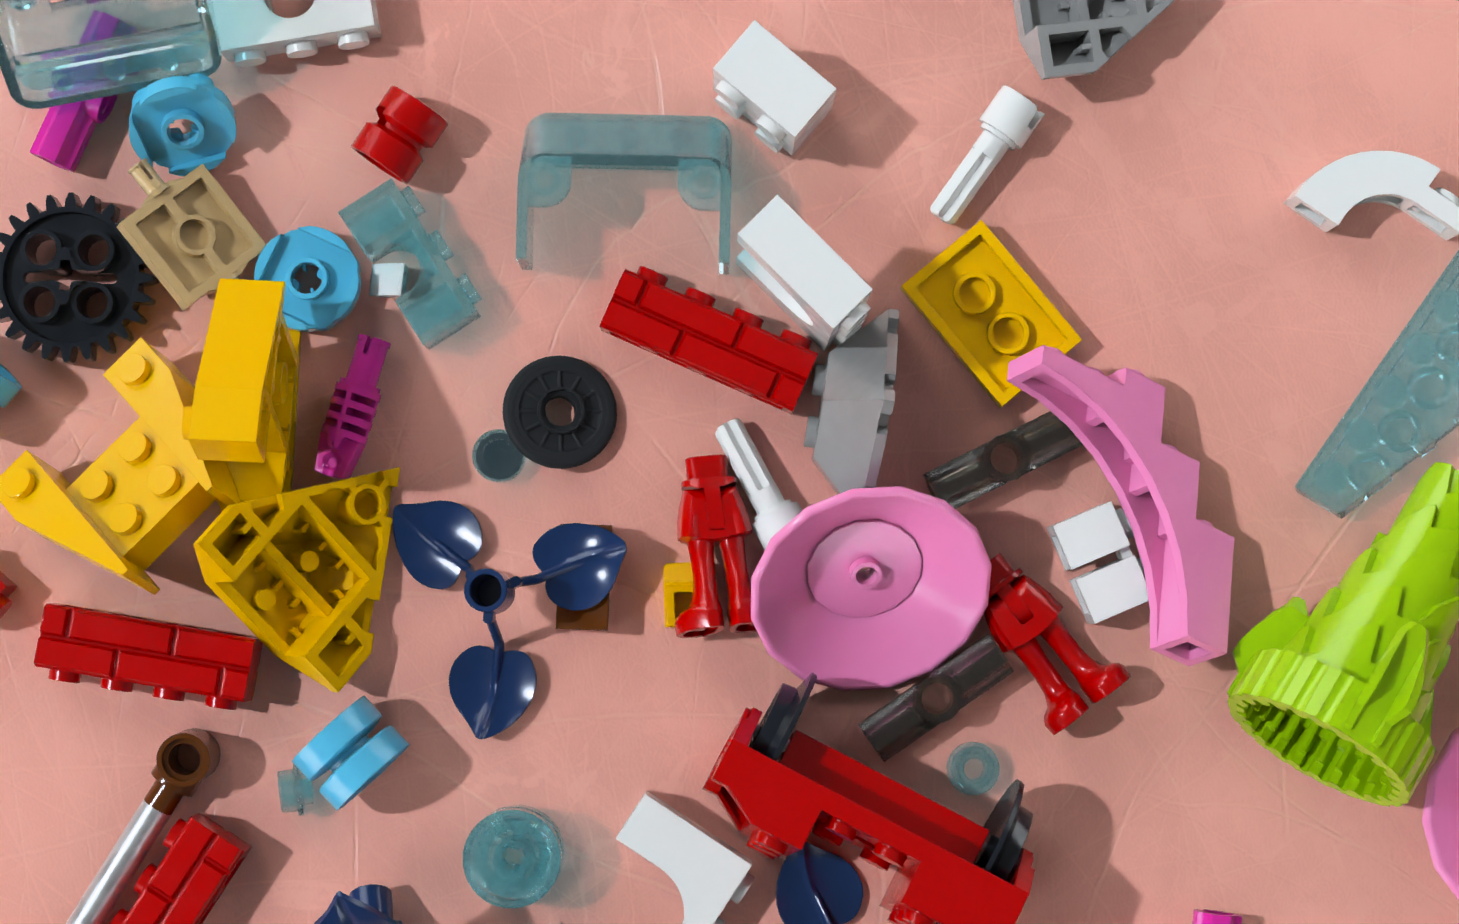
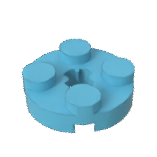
(182, 98)
(337, 270)

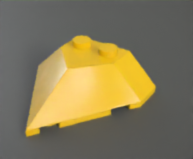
(305, 570)

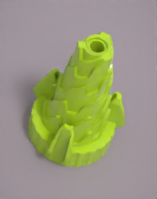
(1356, 680)

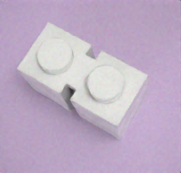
(1089, 537)

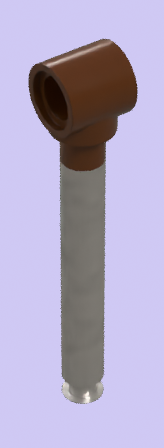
(148, 821)

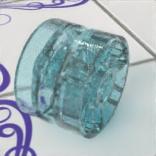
(506, 882)

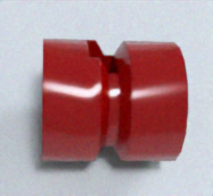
(399, 134)

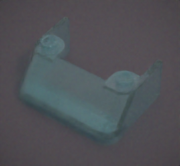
(102, 46)
(562, 141)

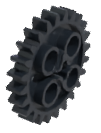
(68, 323)

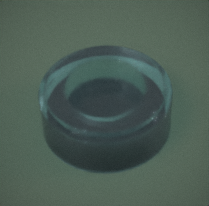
(497, 457)

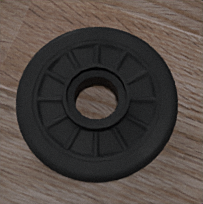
(554, 444)

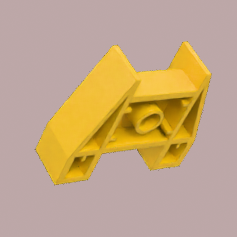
(247, 389)
(137, 490)

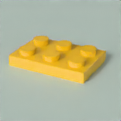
(987, 309)

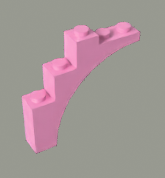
(1157, 486)

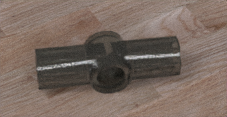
(973, 474)
(965, 678)

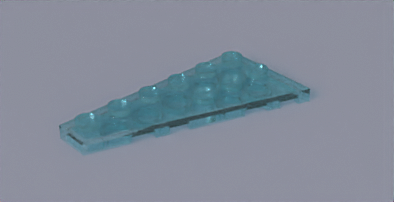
(1399, 410)

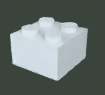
(772, 89)

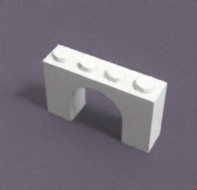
(803, 274)
(696, 860)

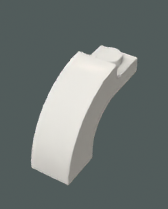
(1377, 178)

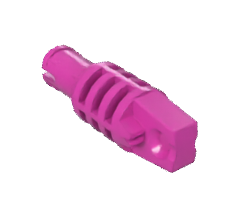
(351, 410)

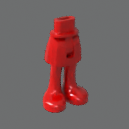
(712, 517)
(1021, 612)

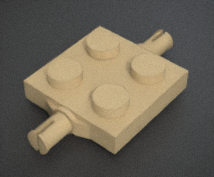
(189, 233)

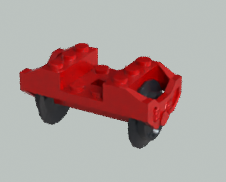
(943, 861)

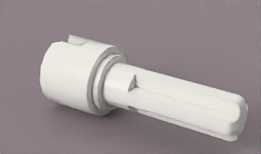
(1005, 126)
(762, 491)

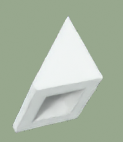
(388, 280)

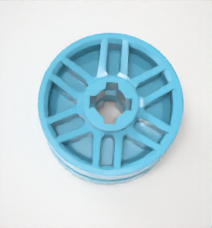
(350, 752)

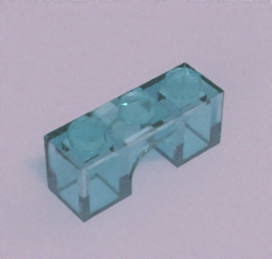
(388, 223)

